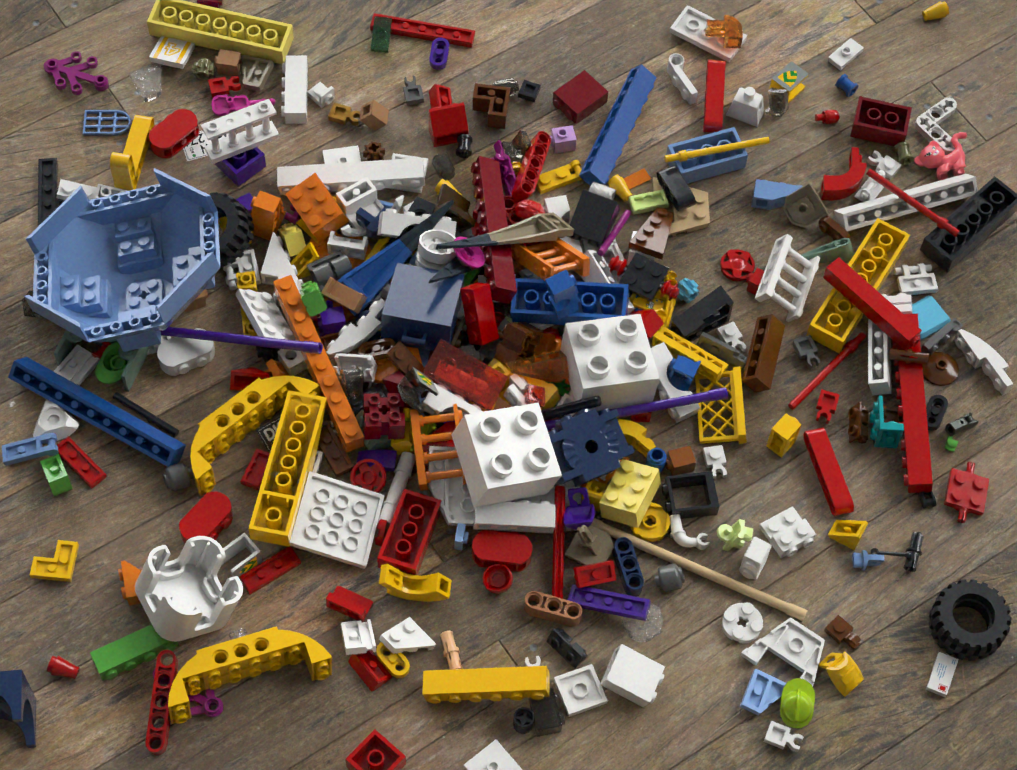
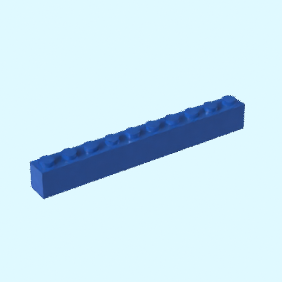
(97, 411)

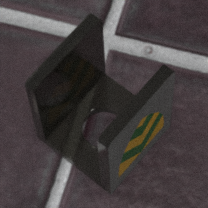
(411, 395)

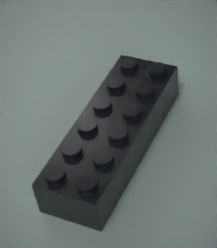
(974, 220)

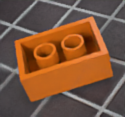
(317, 207)

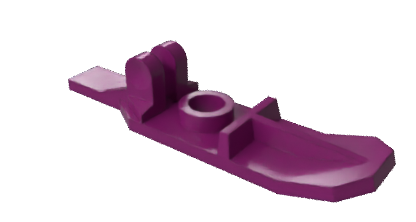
(507, 173)

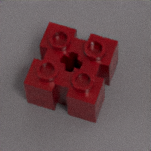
(383, 416)

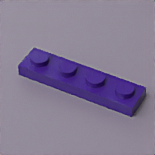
(610, 602)

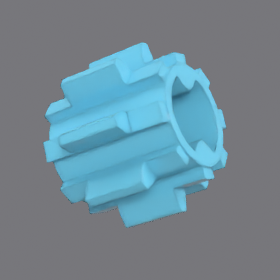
(688, 290)

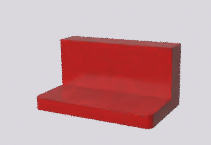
(349, 603)

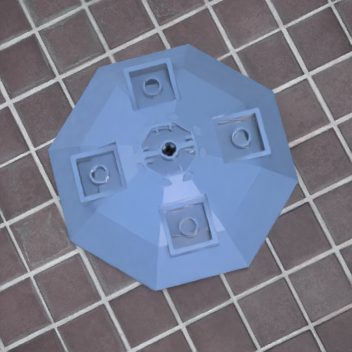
(125, 261)

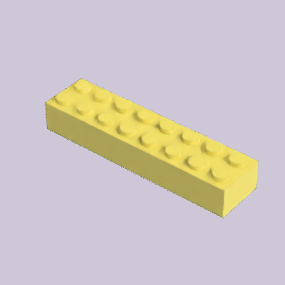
(221, 29)

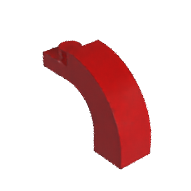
(844, 185)

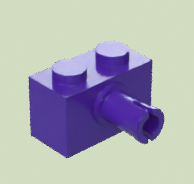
(331, 320)

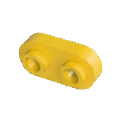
(393, 661)

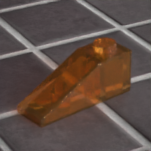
(545, 367)

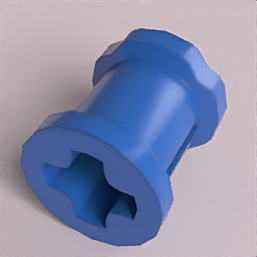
(846, 85)

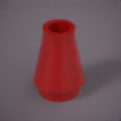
(61, 667)

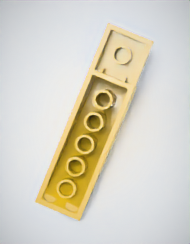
(293, 457)

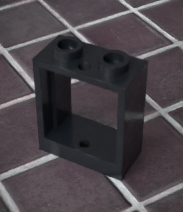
(688, 480)

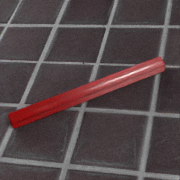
(558, 542)

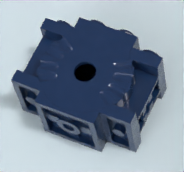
(577, 433)

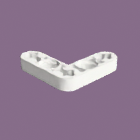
(932, 123)

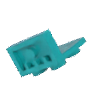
(884, 434)

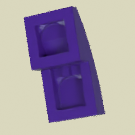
(385, 457)

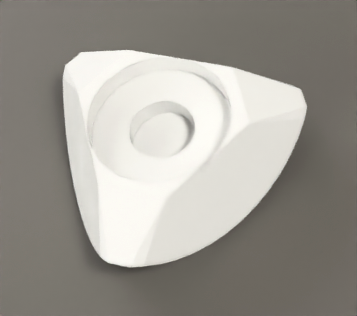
(55, 420)

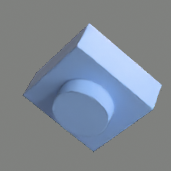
(461, 536)

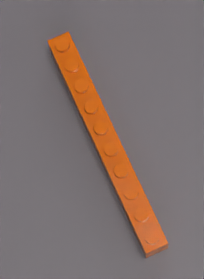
(319, 365)

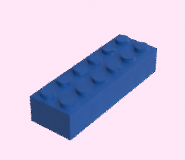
(596, 302)

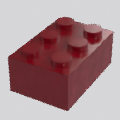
(880, 121)

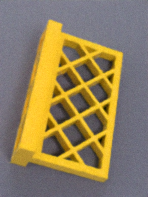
(737, 409)

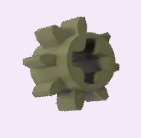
(203, 69)

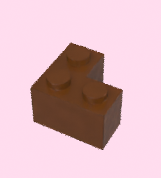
(494, 101)

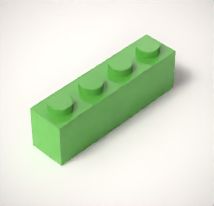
(129, 652)

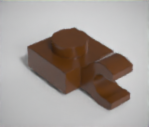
(841, 631)

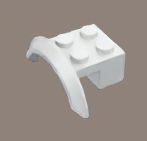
(362, 195)

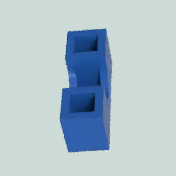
(563, 294)

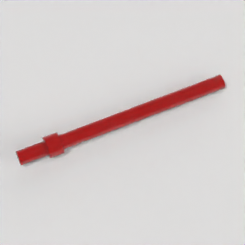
(942, 222)
(849, 348)

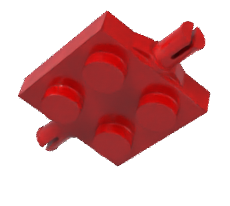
(966, 492)

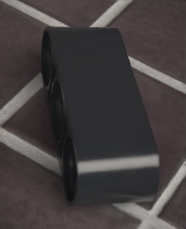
(676, 188)

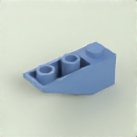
(771, 194)

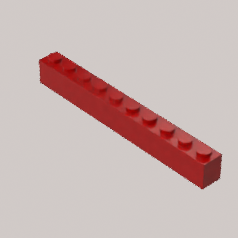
(914, 416)

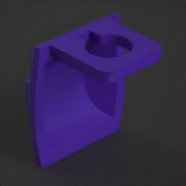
(578, 514)

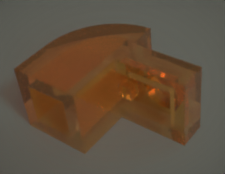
(728, 28)

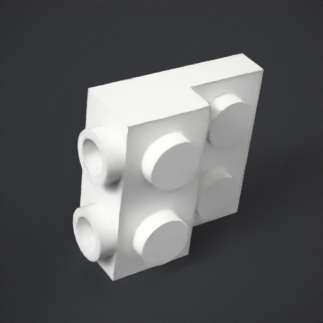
(788, 532)

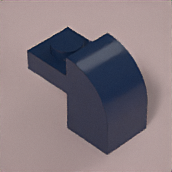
(371, 223)

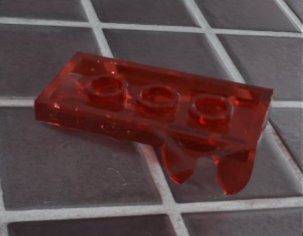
(465, 375)

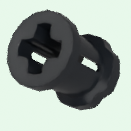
(464, 146)

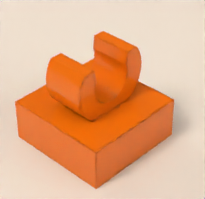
(276, 368)

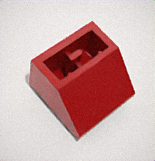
(447, 124)

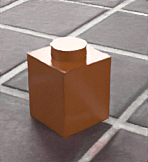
(680, 461)

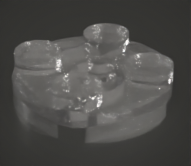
(649, 630)

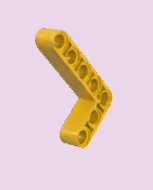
(128, 166)

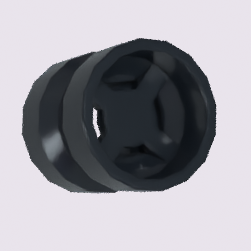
(524, 716)

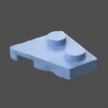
(761, 692)

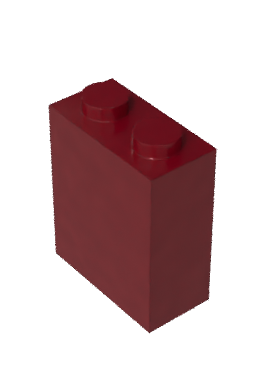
(580, 97)

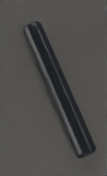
(571, 407)

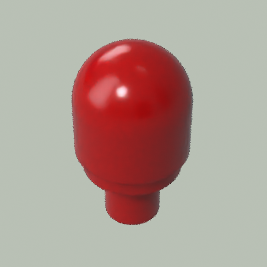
(828, 117)

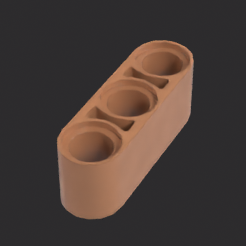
(545, 601)

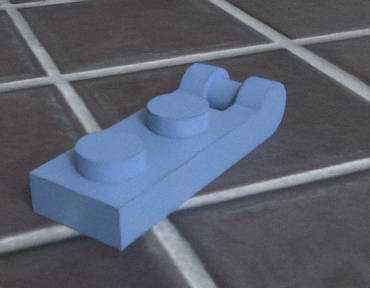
(29, 449)

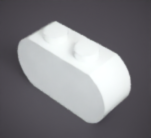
(183, 354)

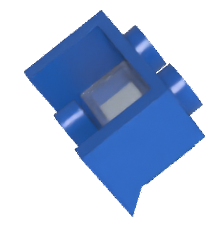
(682, 372)

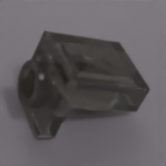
(518, 146)

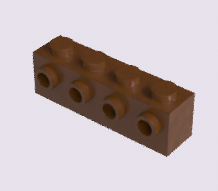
(763, 353)

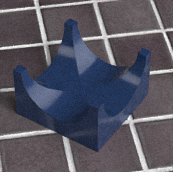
(18, 703)

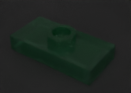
(381, 34)

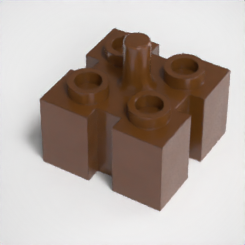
(518, 342)

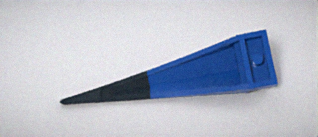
(378, 270)

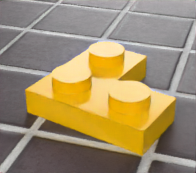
(57, 568)

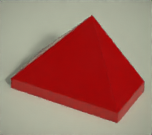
(243, 377)

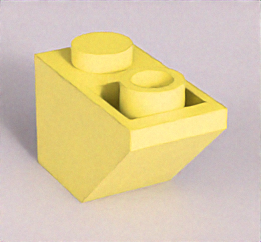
(292, 238)

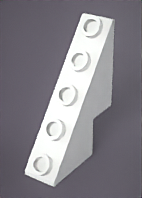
(277, 265)

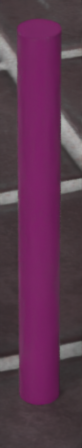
(608, 241)

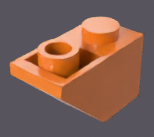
(129, 575)

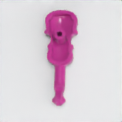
(223, 104)

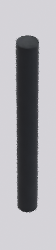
(146, 414)

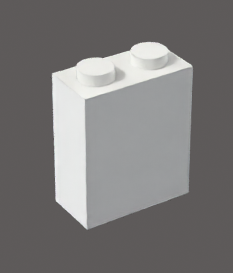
(633, 676)

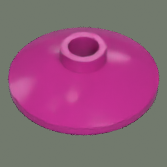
(470, 256)

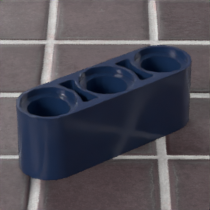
(628, 558)

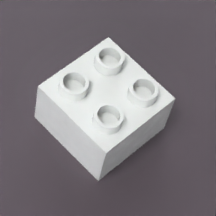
(610, 361)
(506, 454)

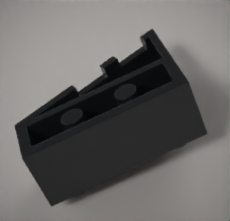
(704, 315)

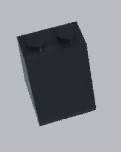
(594, 218)

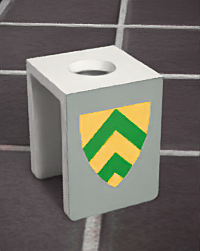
(237, 546)

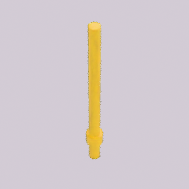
(685, 155)

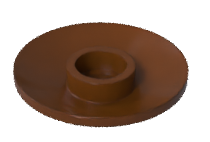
(940, 375)

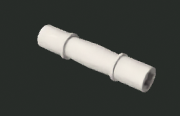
(399, 483)

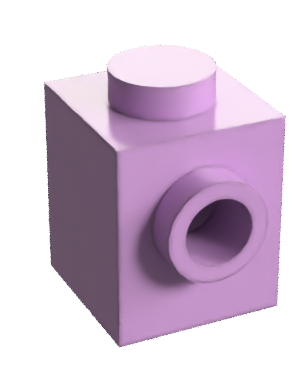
(563, 139)

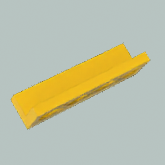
(675, 346)

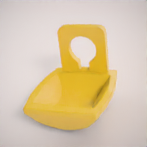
(842, 672)

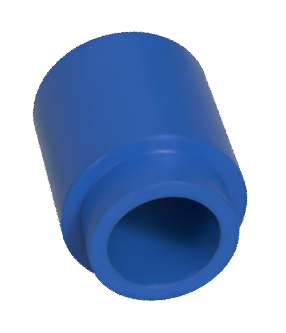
(656, 458)

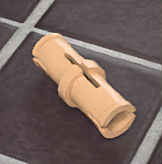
(450, 651)

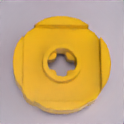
(656, 531)

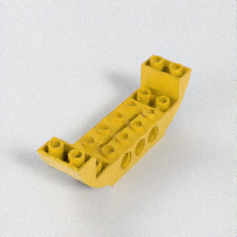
(238, 418)
(244, 658)

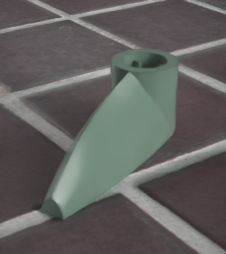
(831, 251)

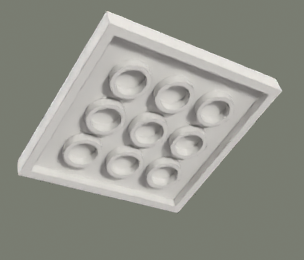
(337, 520)

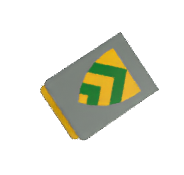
(790, 80)

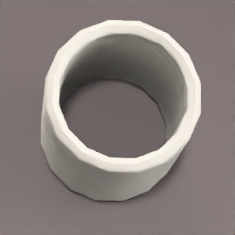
(602, 190)

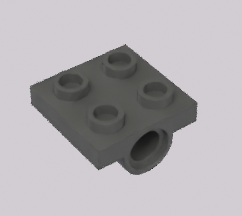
(332, 266)

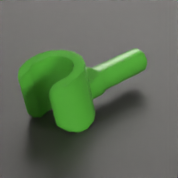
(950, 443)

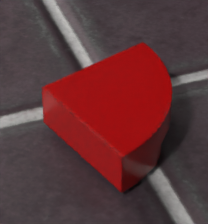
(382, 526)

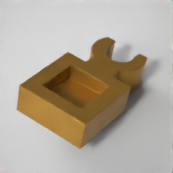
(342, 114)

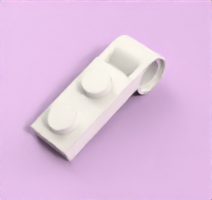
(679, 79)

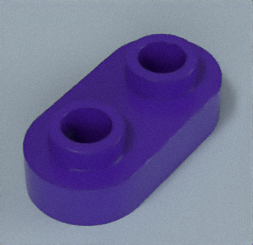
(438, 54)

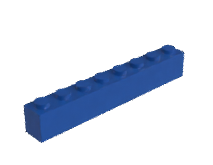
(618, 126)

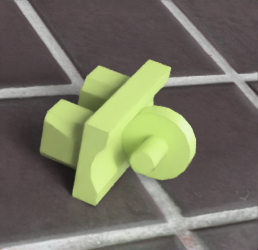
(734, 535)

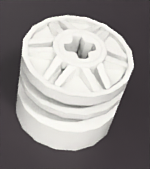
(428, 256)

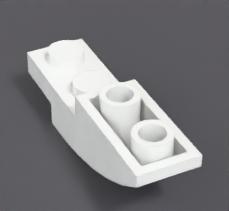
(66, 188)
(352, 336)
(981, 354)

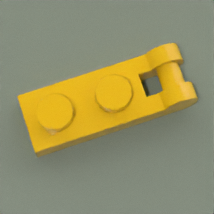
(559, 177)

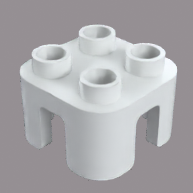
(185, 593)

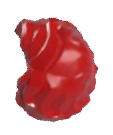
(528, 208)

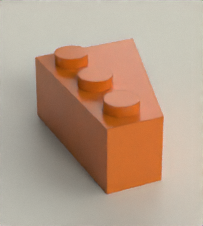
(266, 214)

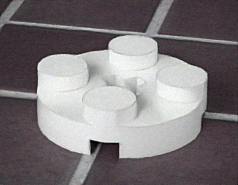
(737, 632)

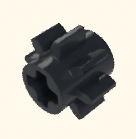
(266, 353)

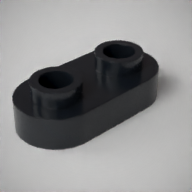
(936, 414)

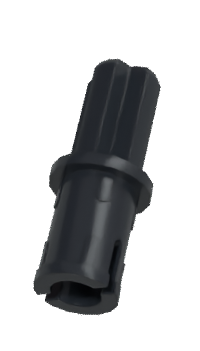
(914, 548)

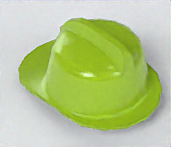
(797, 703)

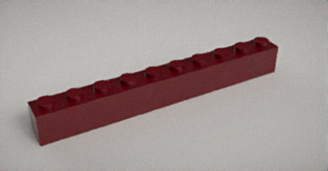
(492, 217)

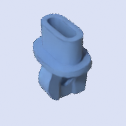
(862, 560)

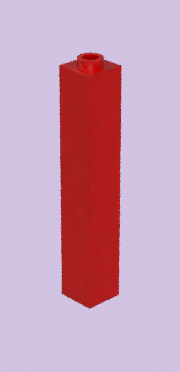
(872, 304)

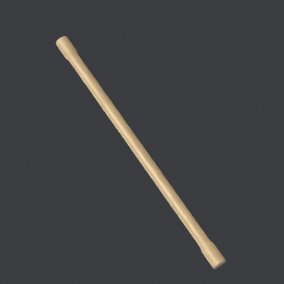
(789, 608)

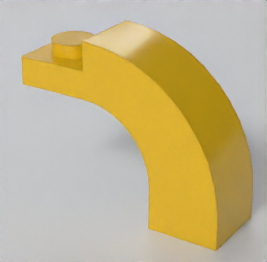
(635, 436)
(414, 587)

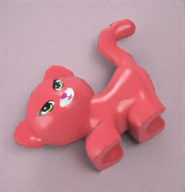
(934, 157)

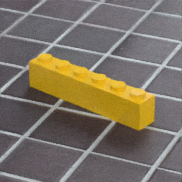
(486, 684)

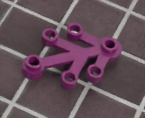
(55, 67)
(204, 702)

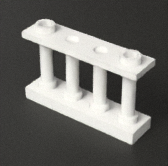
(242, 141)
(772, 277)

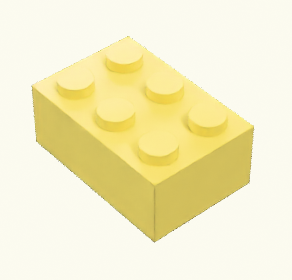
(630, 493)

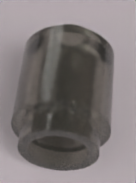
(508, 82)
(443, 166)

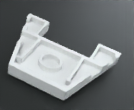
(793, 645)

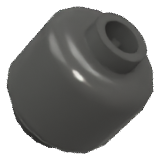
(177, 477)
(670, 577)

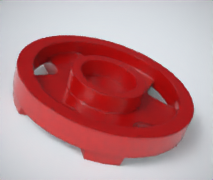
(737, 264)
(368, 475)

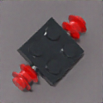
(644, 277)

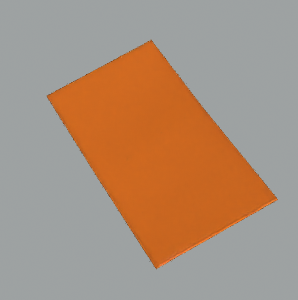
(637, 178)

